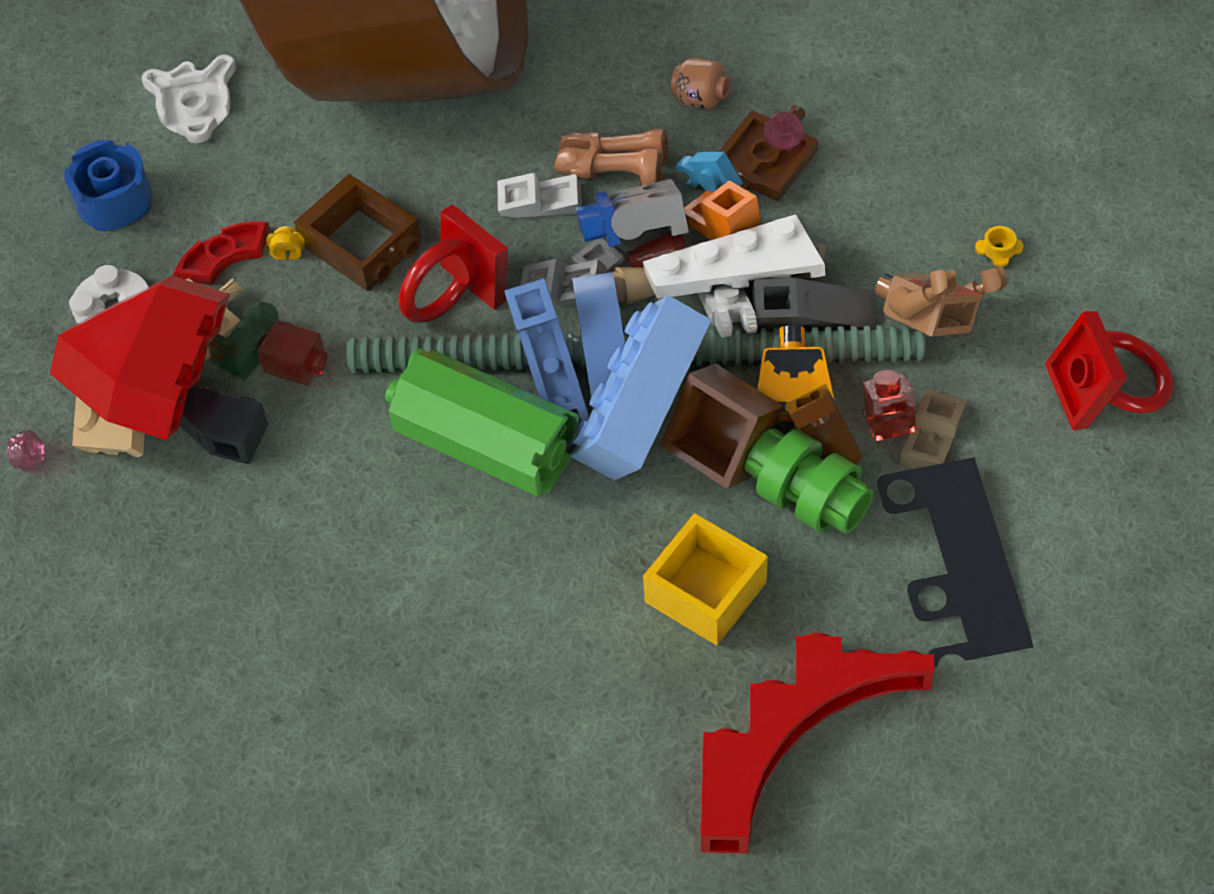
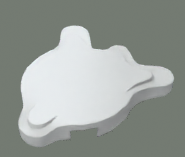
(192, 99)

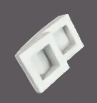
(529, 198)

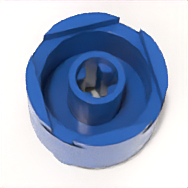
(108, 185)

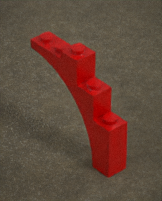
(780, 713)

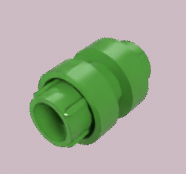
(824, 490)

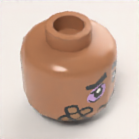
(700, 83)

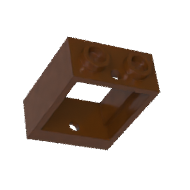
(336, 208)

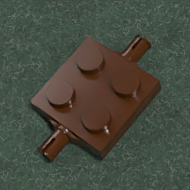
(762, 165)

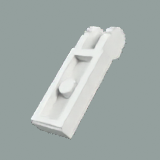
(728, 306)

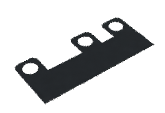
(977, 571)

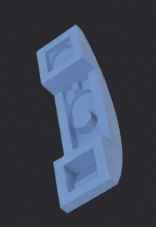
(599, 324)
(546, 347)

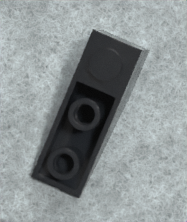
(224, 423)

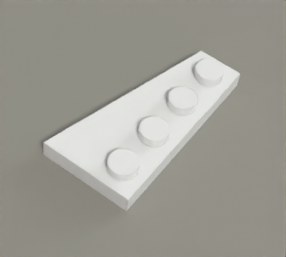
(732, 260)

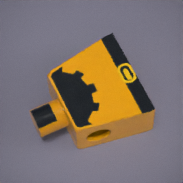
(792, 369)

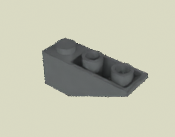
(810, 305)

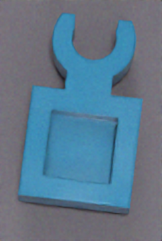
(708, 170)

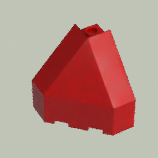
(142, 354)

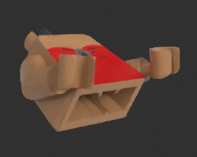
(935, 301)

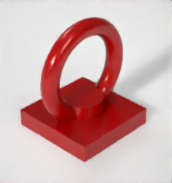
(467, 254)
(1090, 374)

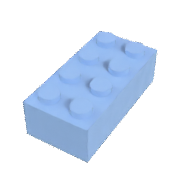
(639, 388)

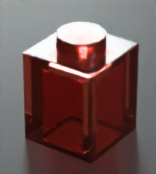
(292, 353)

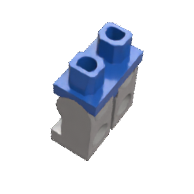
(632, 212)

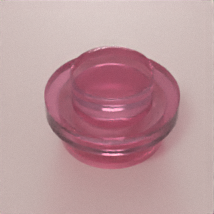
(783, 130)
(25, 451)

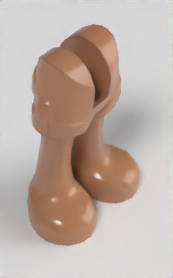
(591, 154)

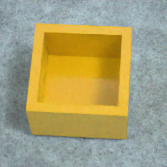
(705, 579)

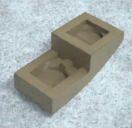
(935, 430)

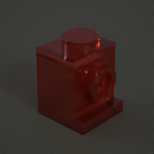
(885, 396)

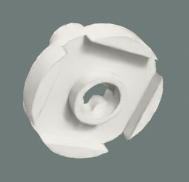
(103, 286)

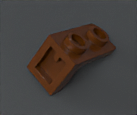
(822, 420)

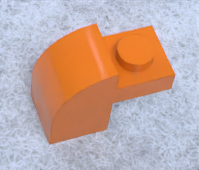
(723, 211)

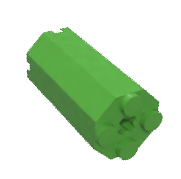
(482, 421)

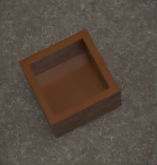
(719, 424)

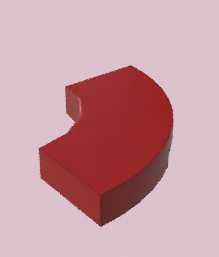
(234, 243)

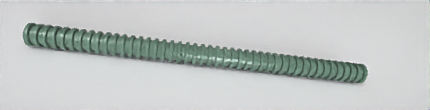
(738, 347)

